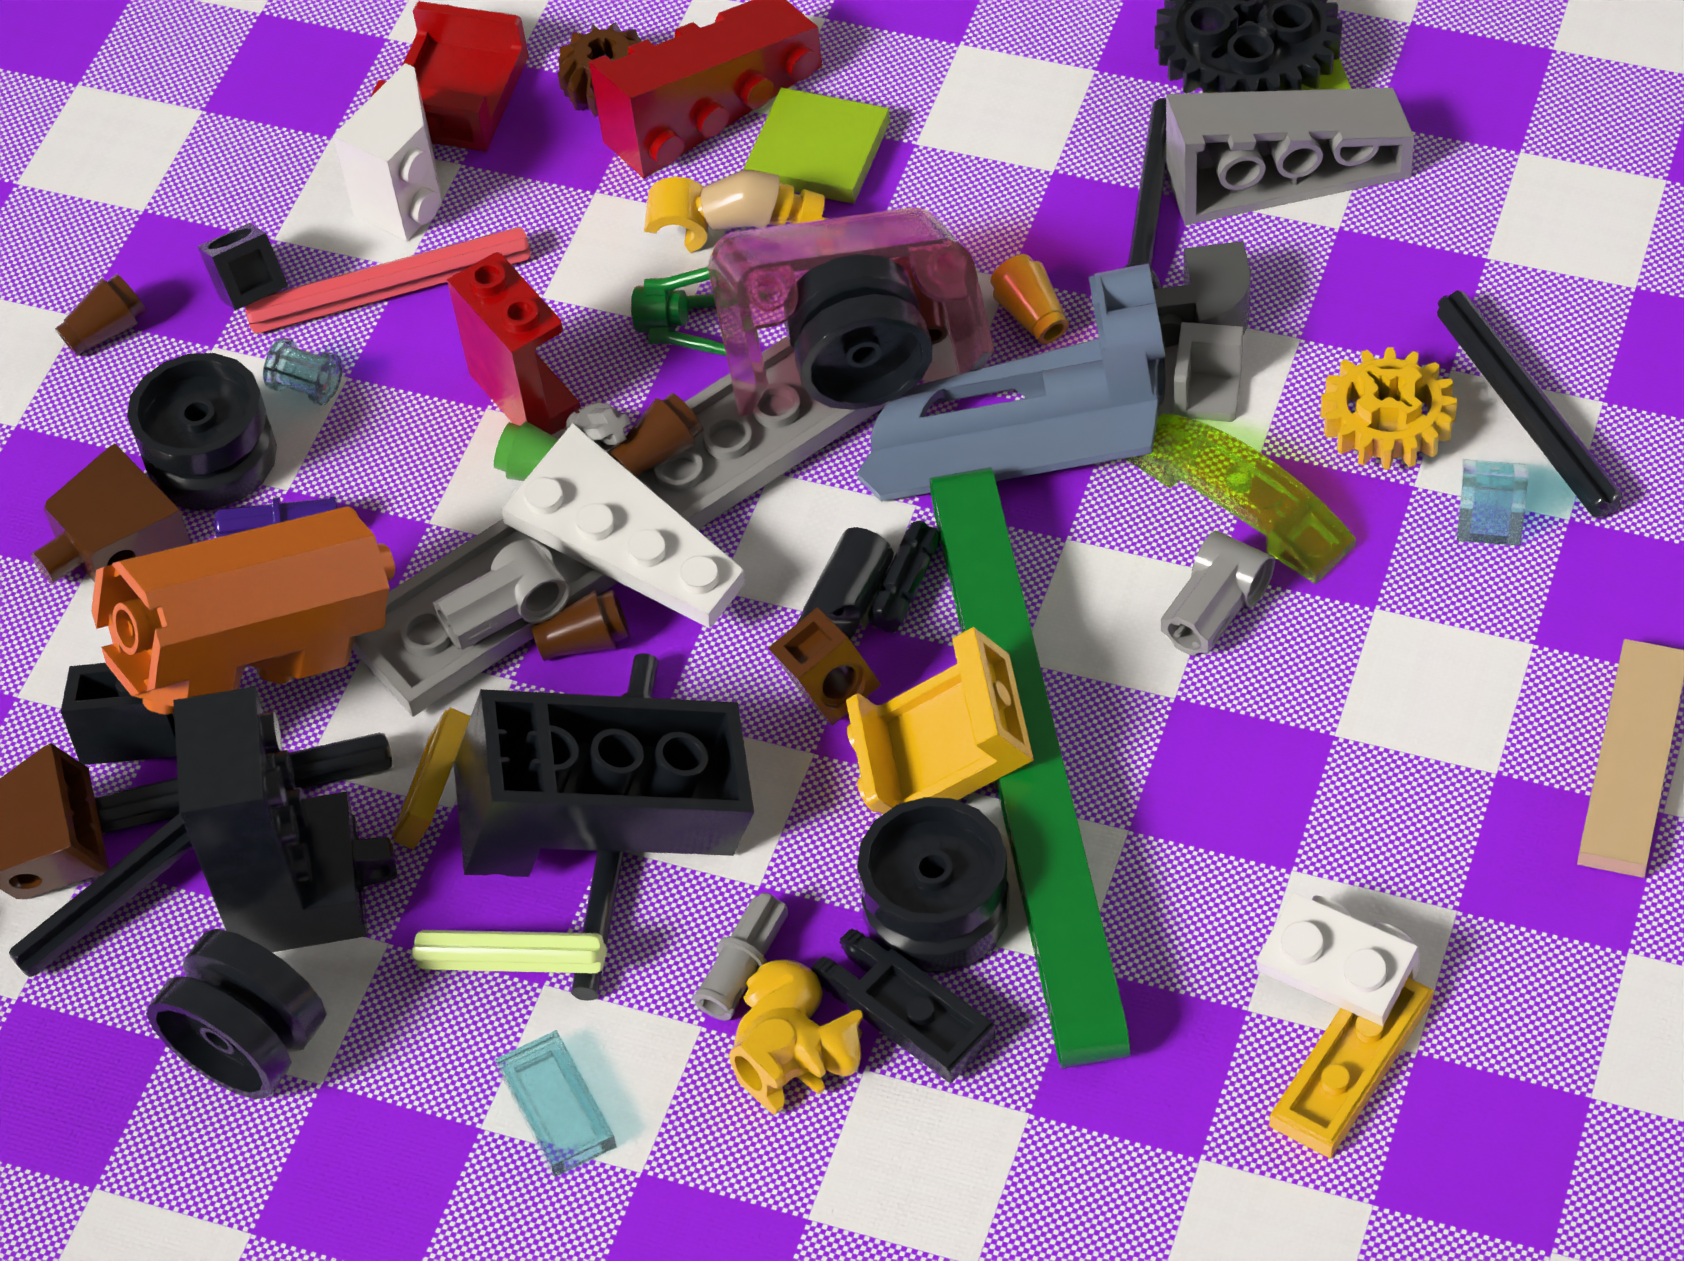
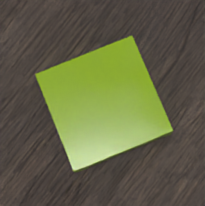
(819, 143)

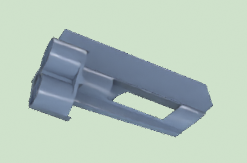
(1077, 410)

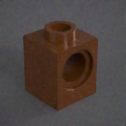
(824, 665)

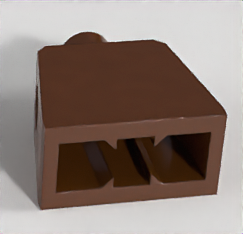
(107, 517)
(48, 825)

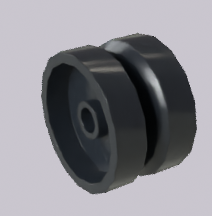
(858, 332)
(202, 430)
(934, 883)
(236, 1013)

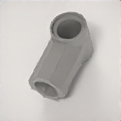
(1221, 582)
(518, 586)

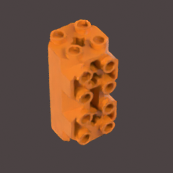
(256, 598)

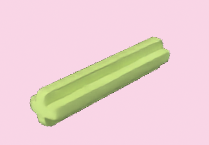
(509, 951)

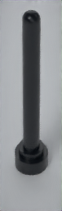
(1150, 191)

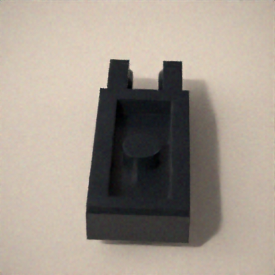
(907, 1006)

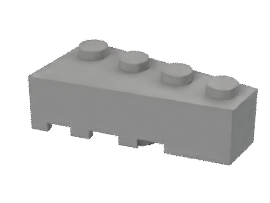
(1281, 147)

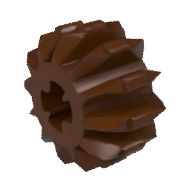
(574, 60)

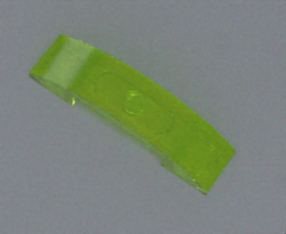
(1251, 487)

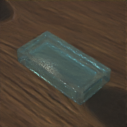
(555, 1103)

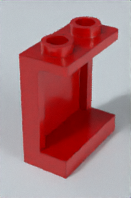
(465, 70)
(499, 330)

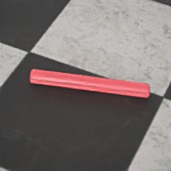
(382, 281)

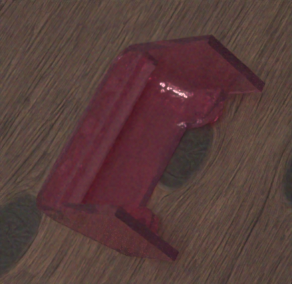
(758, 272)

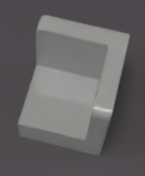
(1208, 371)

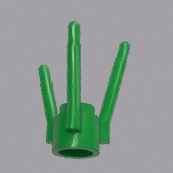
(661, 308)

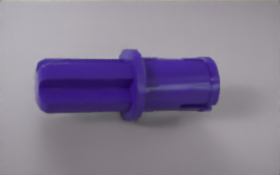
(250, 517)

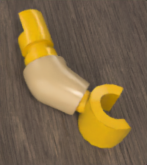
(732, 202)

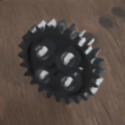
(1248, 43)

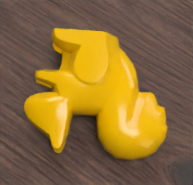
(782, 1042)

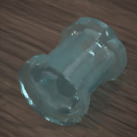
(302, 371)

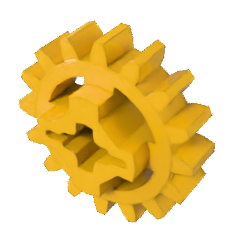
(1388, 408)

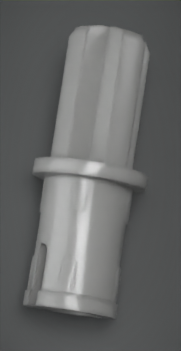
(601, 424)
(740, 956)

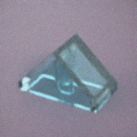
(1492, 502)

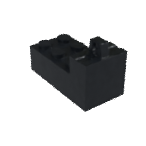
(598, 778)
(274, 861)

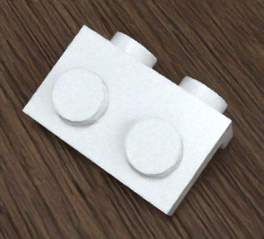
(1339, 957)

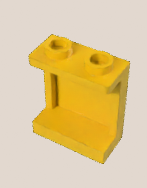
(942, 733)

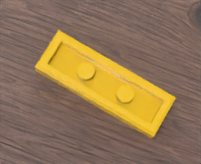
(1346, 1072)

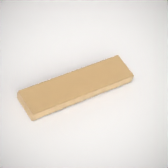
(1633, 759)

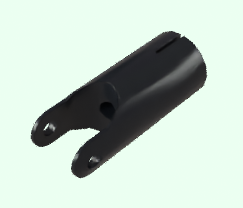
(851, 578)

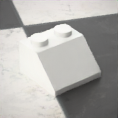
(391, 158)

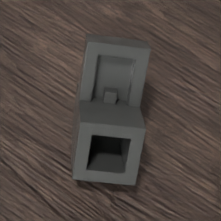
(1212, 293)

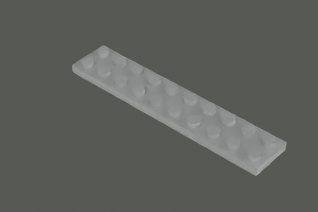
(724, 467)

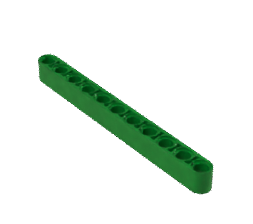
(1035, 798)

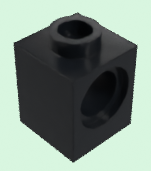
(242, 266)

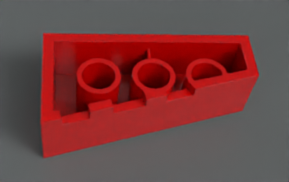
(701, 81)

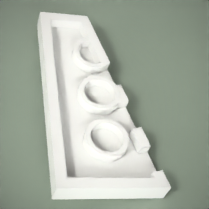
(616, 525)

